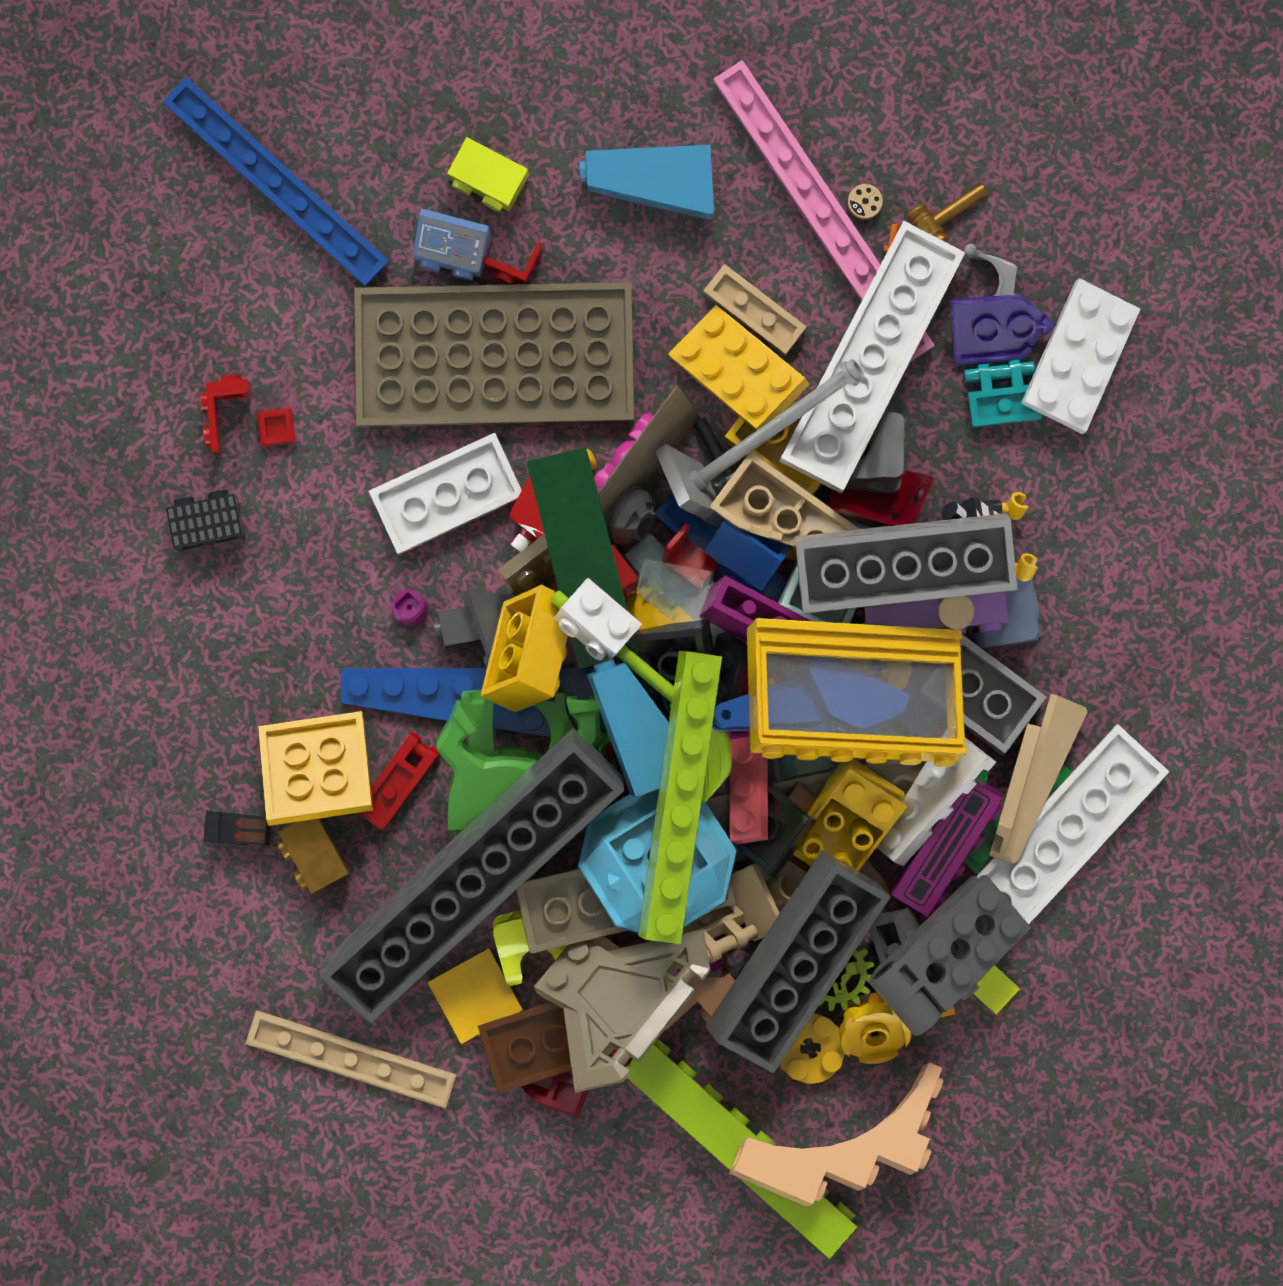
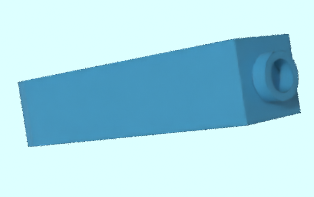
(656, 177)
(633, 725)

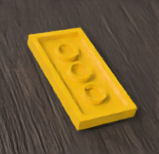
(738, 368)

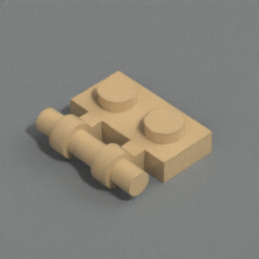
(726, 921)

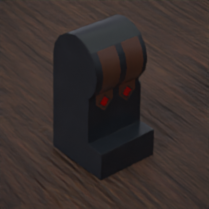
(236, 829)

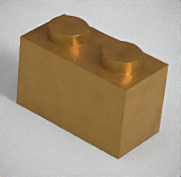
(313, 854)

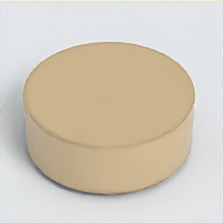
(956, 612)

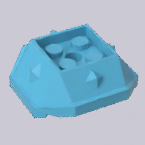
(617, 860)

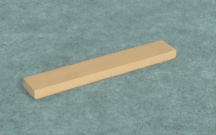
(351, 1059)

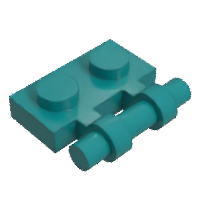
(999, 405)

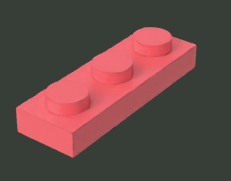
(748, 794)

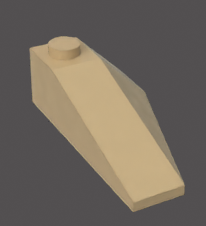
(773, 505)

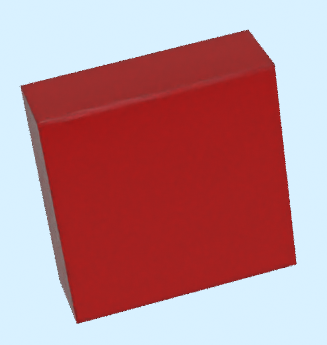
(276, 427)

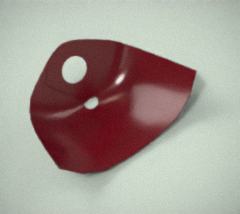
(878, 508)

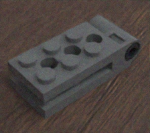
(903, 977)

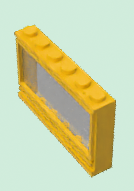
(855, 692)

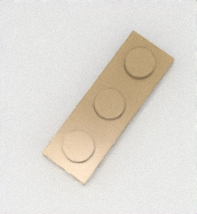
(754, 309)

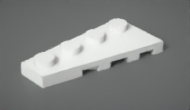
(931, 800)

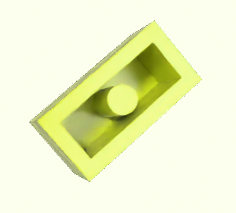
(487, 175)

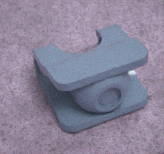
(1022, 620)

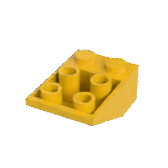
(851, 815)

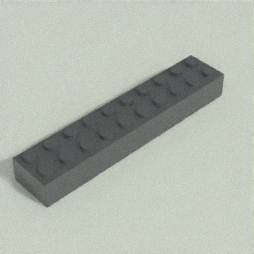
(472, 875)

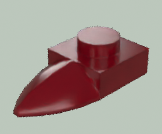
(557, 1094)

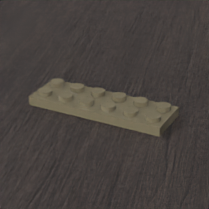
(566, 911)

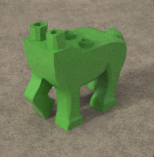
(488, 771)

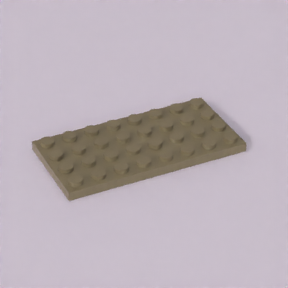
(494, 354)

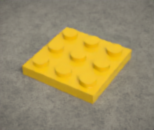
(315, 768)

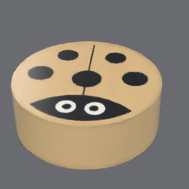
(865, 202)

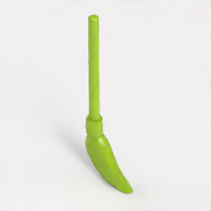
(720, 750)

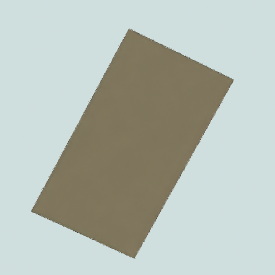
(641, 463)

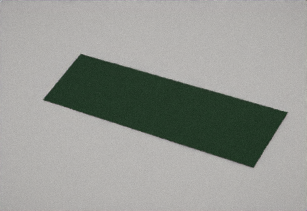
(575, 531)

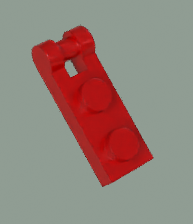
(399, 780)

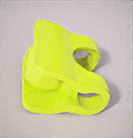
(513, 945)

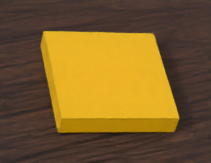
(474, 995)

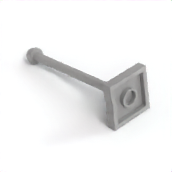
(692, 480)

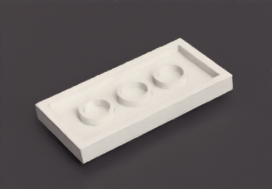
(1080, 356)
(446, 493)

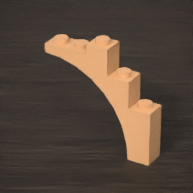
(894, 1141)

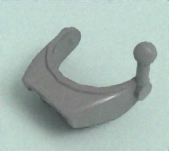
(1005, 269)

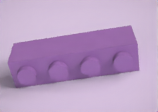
(989, 612)

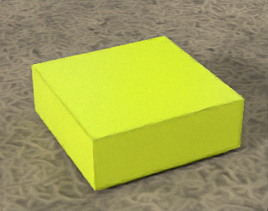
(995, 989)

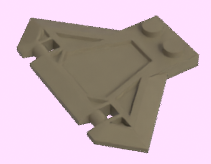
(620, 1000)

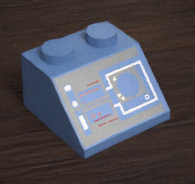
(451, 244)

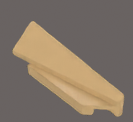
(1034, 775)

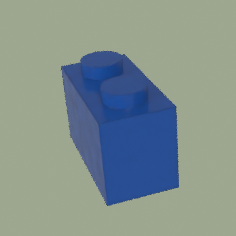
(747, 554)

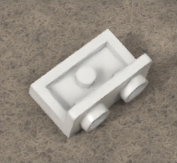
(597, 621)

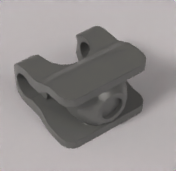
(885, 458)

